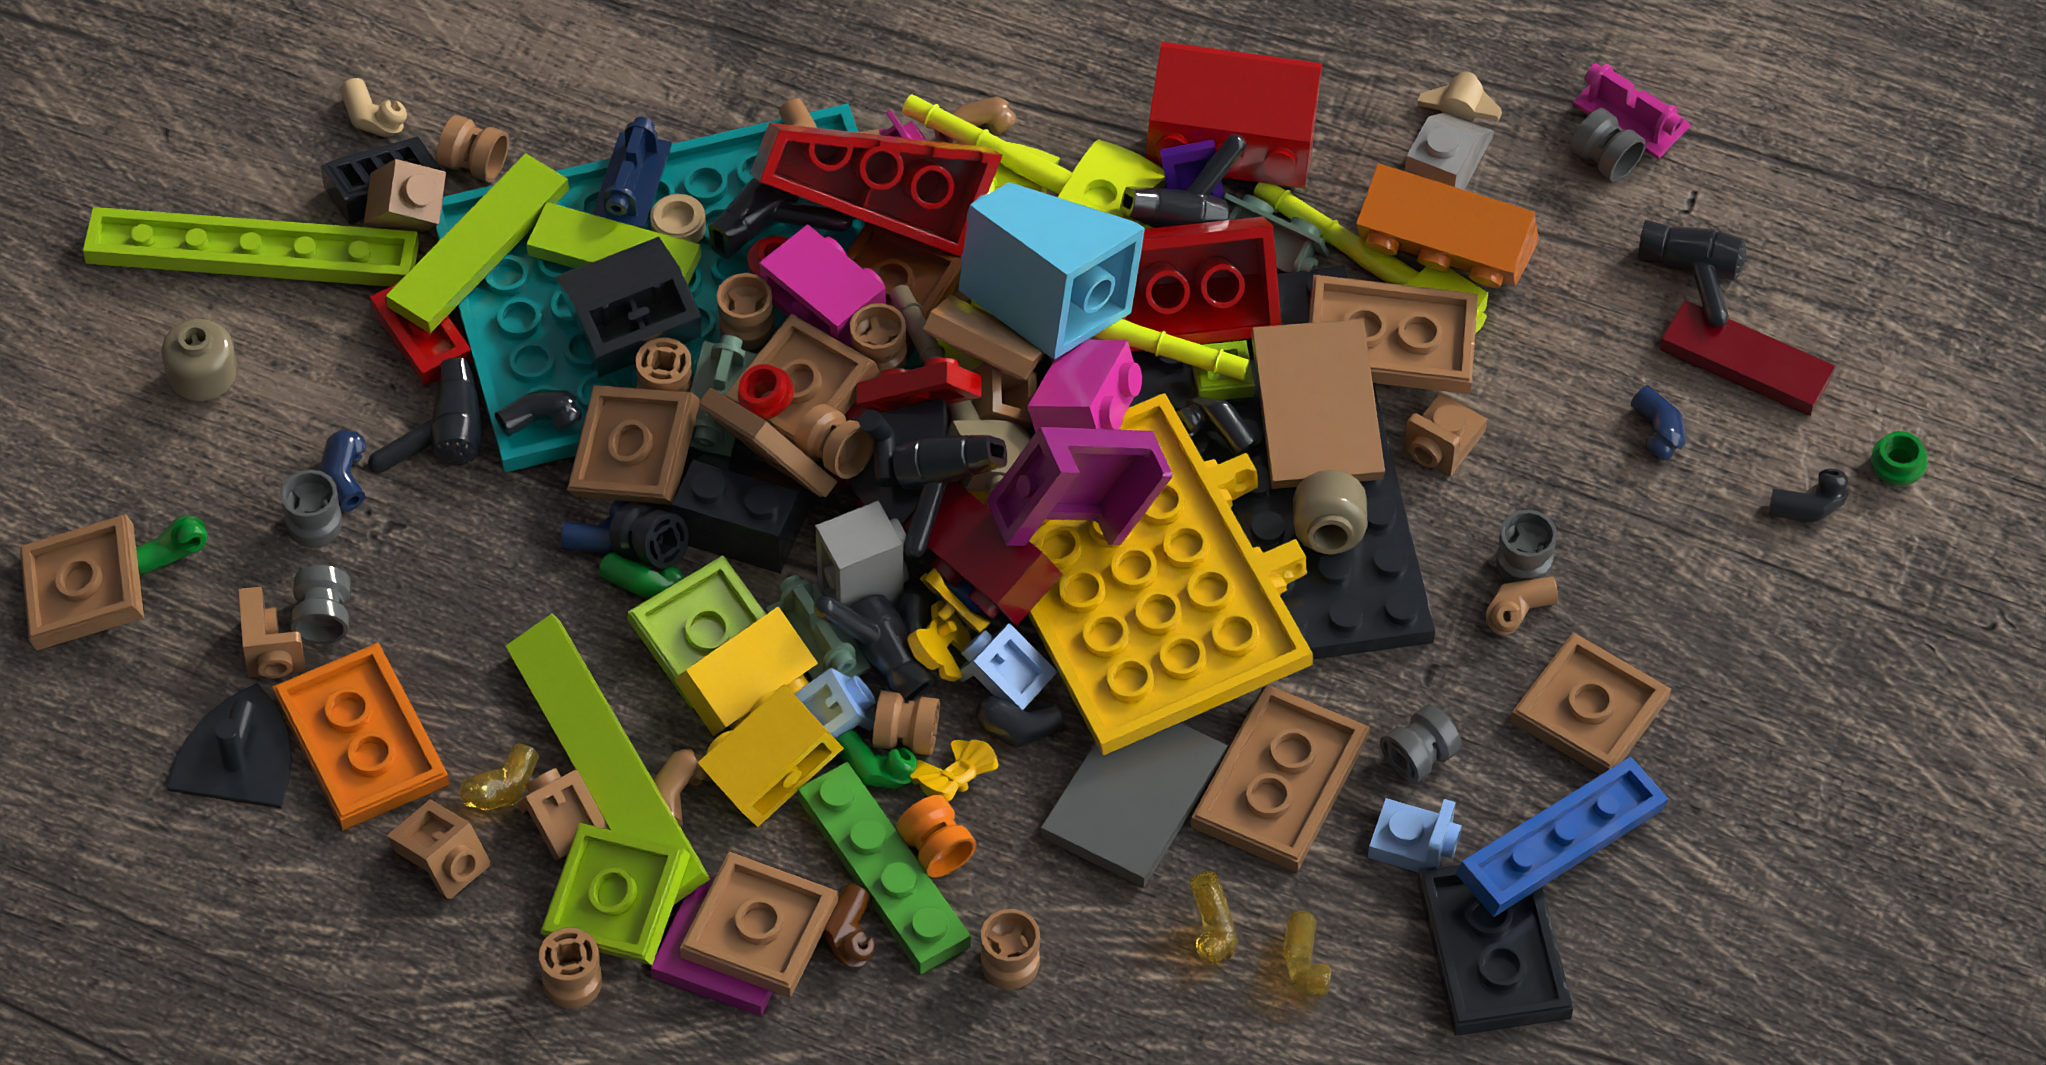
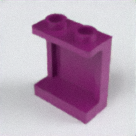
(1080, 476)

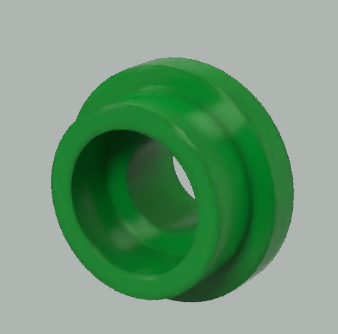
(1899, 446)

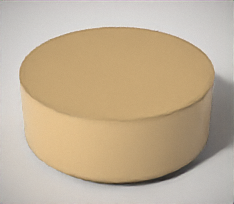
(679, 217)

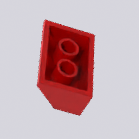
(1225, 92)
(1207, 280)

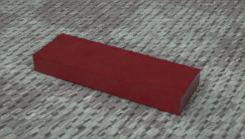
(1748, 358)

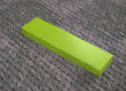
(476, 243)

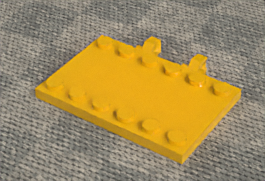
(1175, 610)

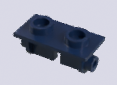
(633, 174)

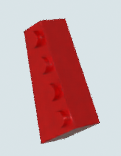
(883, 180)

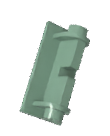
(1293, 241)
(717, 368)
(825, 642)

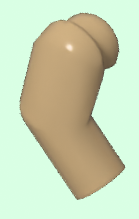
(369, 117)

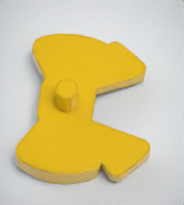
(937, 585)
(931, 644)
(971, 759)

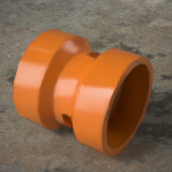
(937, 837)

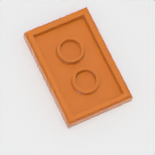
(360, 736)

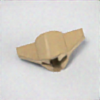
(1462, 99)

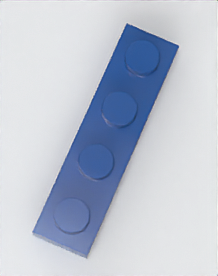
(1561, 836)

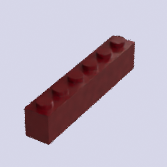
(973, 550)

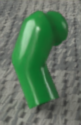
(178, 540)
(636, 577)
(877, 770)

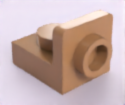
(1443, 434)
(264, 648)
(558, 807)
(441, 846)

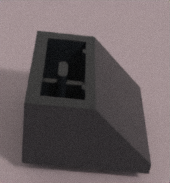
(628, 302)

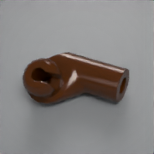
(843, 931)

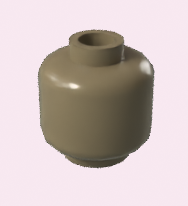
(199, 360)
(1330, 512)

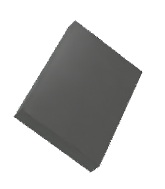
(1134, 800)

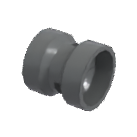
(1608, 145)
(311, 508)
(1526, 546)
(321, 602)
(1420, 744)

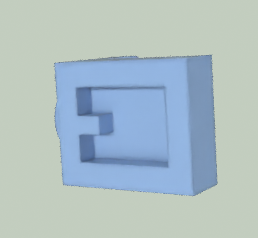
(1007, 665)
(839, 702)
(1414, 836)

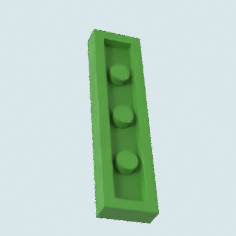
(884, 868)

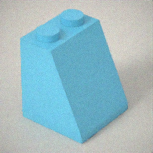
(1049, 266)

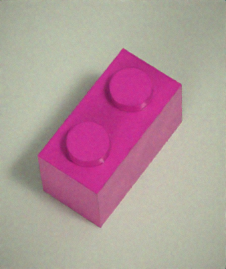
(820, 283)
(1087, 387)

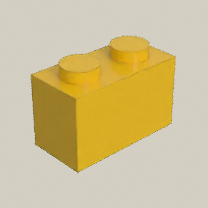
(744, 669)
(769, 754)

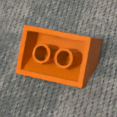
(1447, 227)

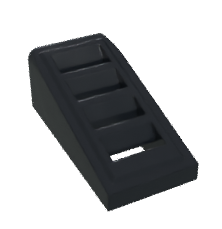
(345, 172)

